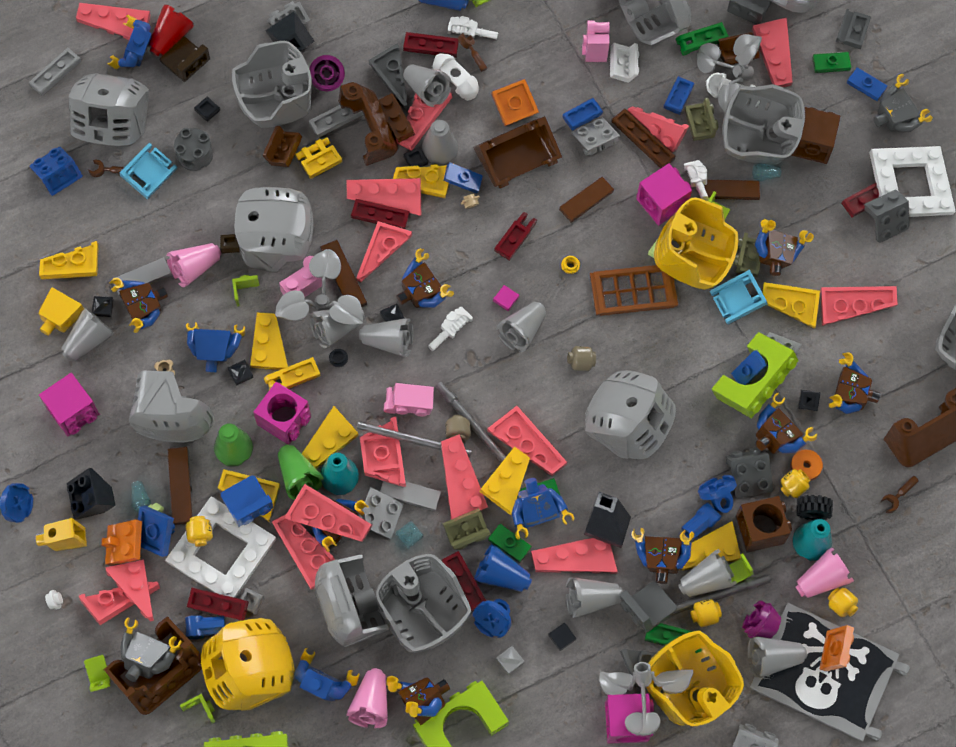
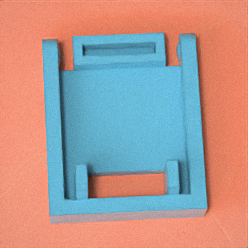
(150, 168)
(735, 298)

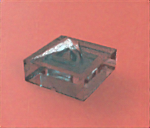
(409, 534)

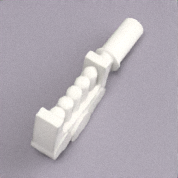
(469, 27)
(698, 176)
(451, 324)

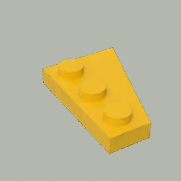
(431, 178)
(78, 263)

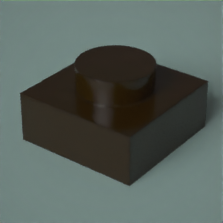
(229, 244)

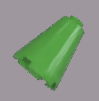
(232, 445)
(297, 471)

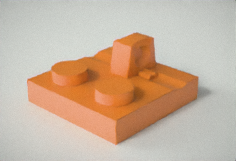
(515, 102)
(123, 542)
(837, 648)

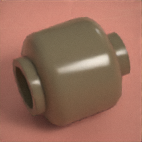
(581, 358)
(456, 426)

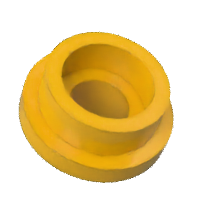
(570, 260)

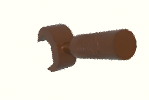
(468, 43)
(100, 171)
(901, 492)

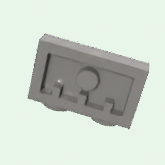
(276, 16)
(749, 737)

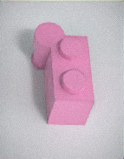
(596, 41)
(301, 280)
(409, 399)

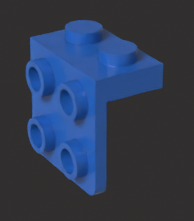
(246, 501)

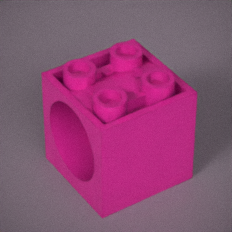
(663, 193)
(277, 398)
(69, 404)
(616, 711)

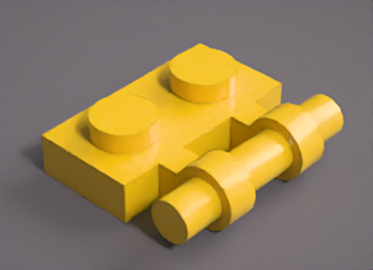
(320, 162)

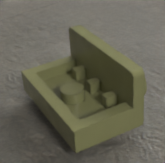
(701, 120)
(748, 256)
(466, 529)

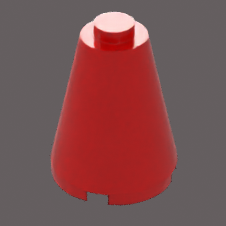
(168, 30)

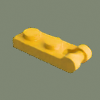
(294, 374)

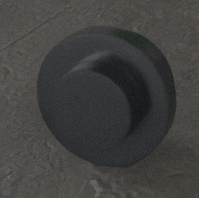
(338, 358)

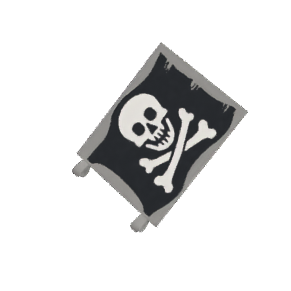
(838, 697)

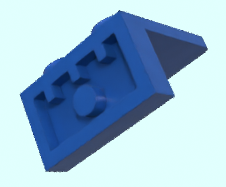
(56, 170)

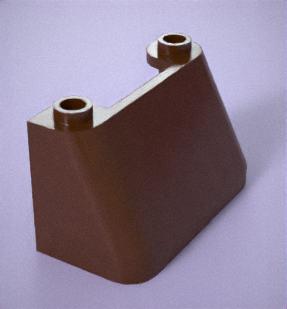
(380, 141)
(518, 151)
(915, 443)
(152, 692)

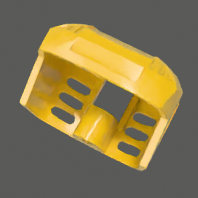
(697, 259)
(266, 656)
(716, 687)

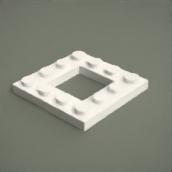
(931, 158)
(258, 544)

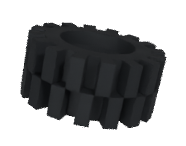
(814, 507)

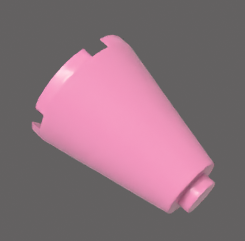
(192, 262)
(824, 575)
(370, 701)

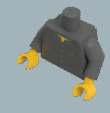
(898, 110)
(145, 655)

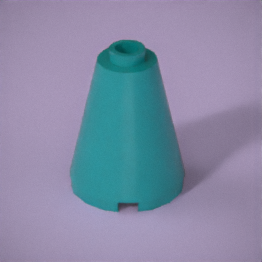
(339, 474)
(812, 539)

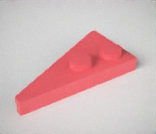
(663, 129)
(383, 244)
(133, 581)
(110, 603)

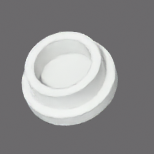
(54, 599)

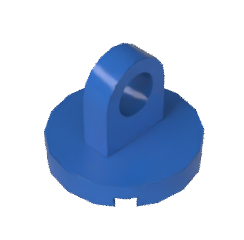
(717, 490)
(16, 502)
(492, 618)

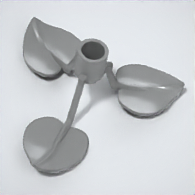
(745, 49)
(344, 311)
(620, 682)

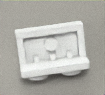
(624, 62)

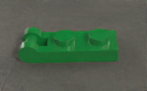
(701, 36)

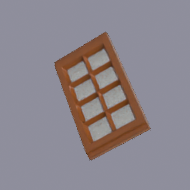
(632, 290)

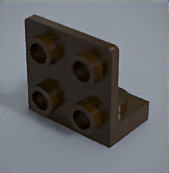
(185, 58)

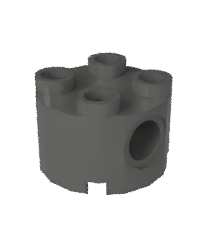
(193, 149)

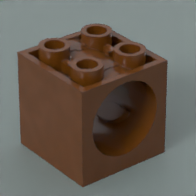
(817, 135)
(756, 539)

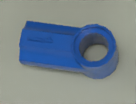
(704, 518)
(198, 627)

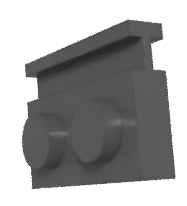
(853, 29)

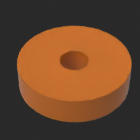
(812, 459)

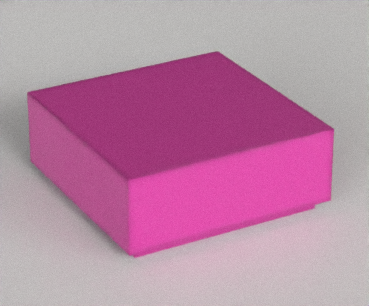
(506, 298)

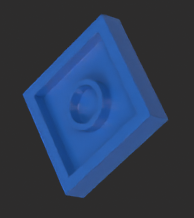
(155, 530)

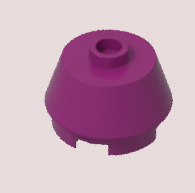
(327, 73)
(763, 621)

